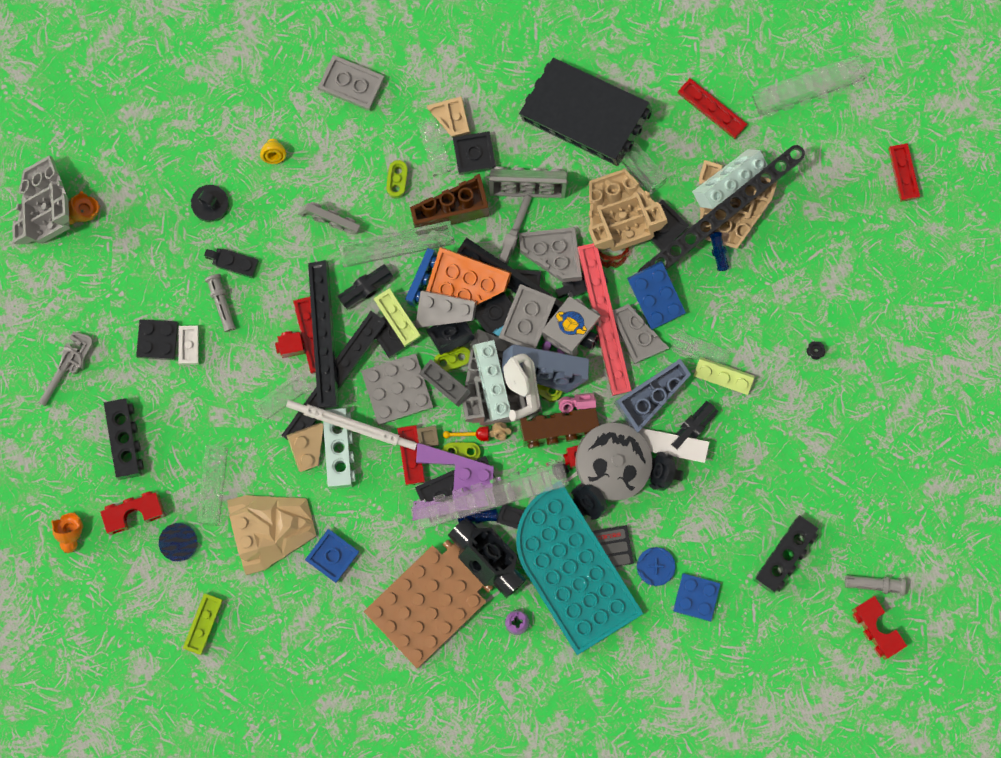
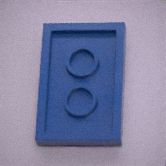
(656, 295)

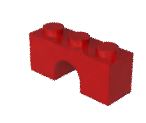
(115, 516)
(867, 615)

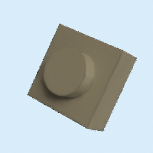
(428, 436)

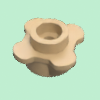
(499, 431)

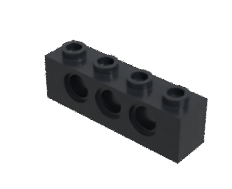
(113, 411)
(798, 527)

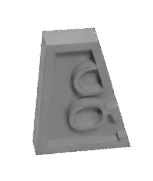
(320, 215)
(636, 334)

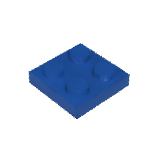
(332, 556)
(696, 597)

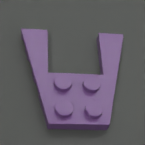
(466, 470)

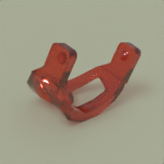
(624, 255)

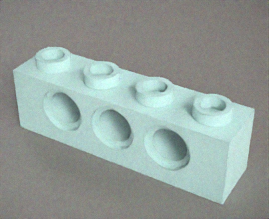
(729, 179)
(492, 380)
(334, 478)

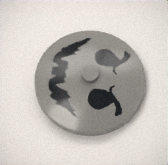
(614, 460)

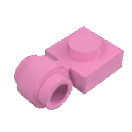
(581, 401)

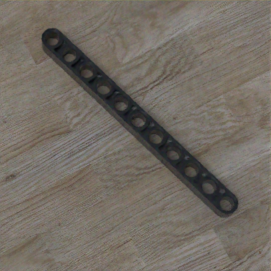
(727, 208)

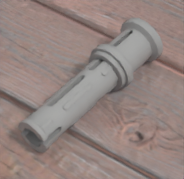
(218, 294)
(885, 585)

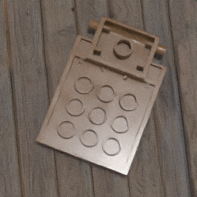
(428, 603)

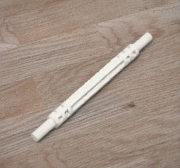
(350, 424)

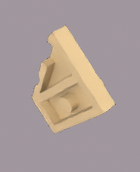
(451, 116)
(306, 446)

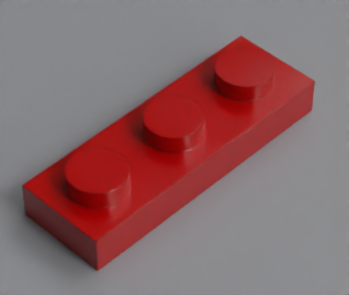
(904, 172)
(412, 471)

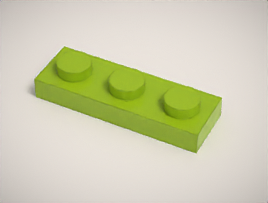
(202, 624)

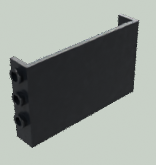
(585, 111)

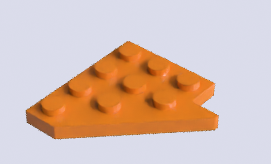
(466, 277)

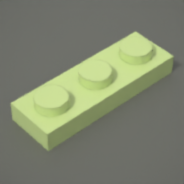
(397, 317)
(724, 375)

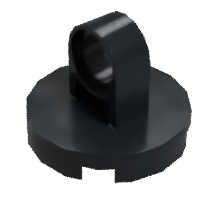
(209, 203)
(664, 471)
(589, 500)

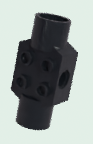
(487, 556)

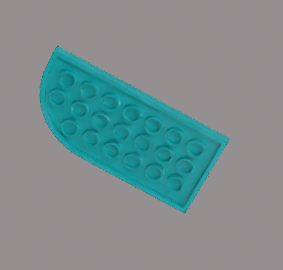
(572, 571)

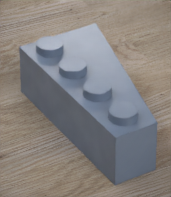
(551, 368)
(646, 399)

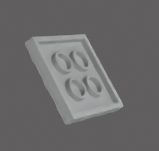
(397, 389)

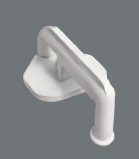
(522, 383)

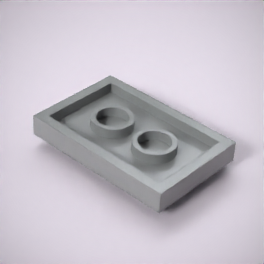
(351, 82)
(527, 317)

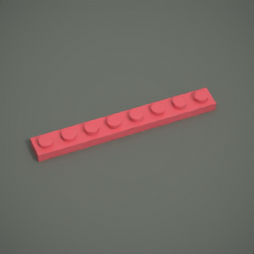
(607, 331)

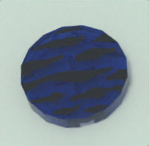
(178, 542)

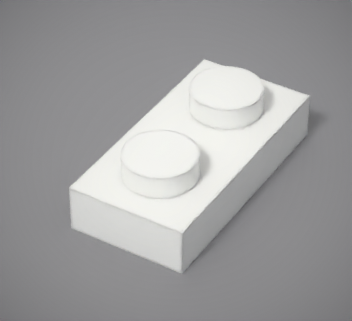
(188, 345)

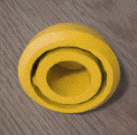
(273, 152)

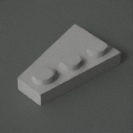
(443, 309)

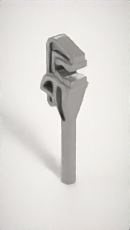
(510, 239)
(71, 360)

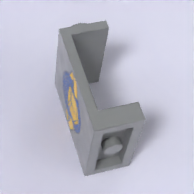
(570, 325)

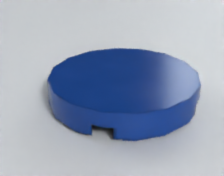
(655, 566)

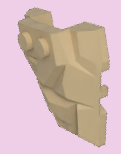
(622, 212)
(738, 226)
(269, 528)

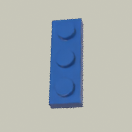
(422, 277)

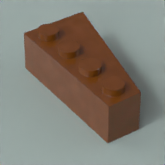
(454, 205)
(557, 427)

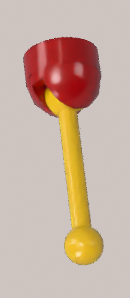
(481, 434)

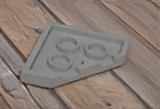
(554, 252)

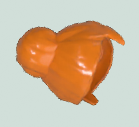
(82, 202)
(62, 528)

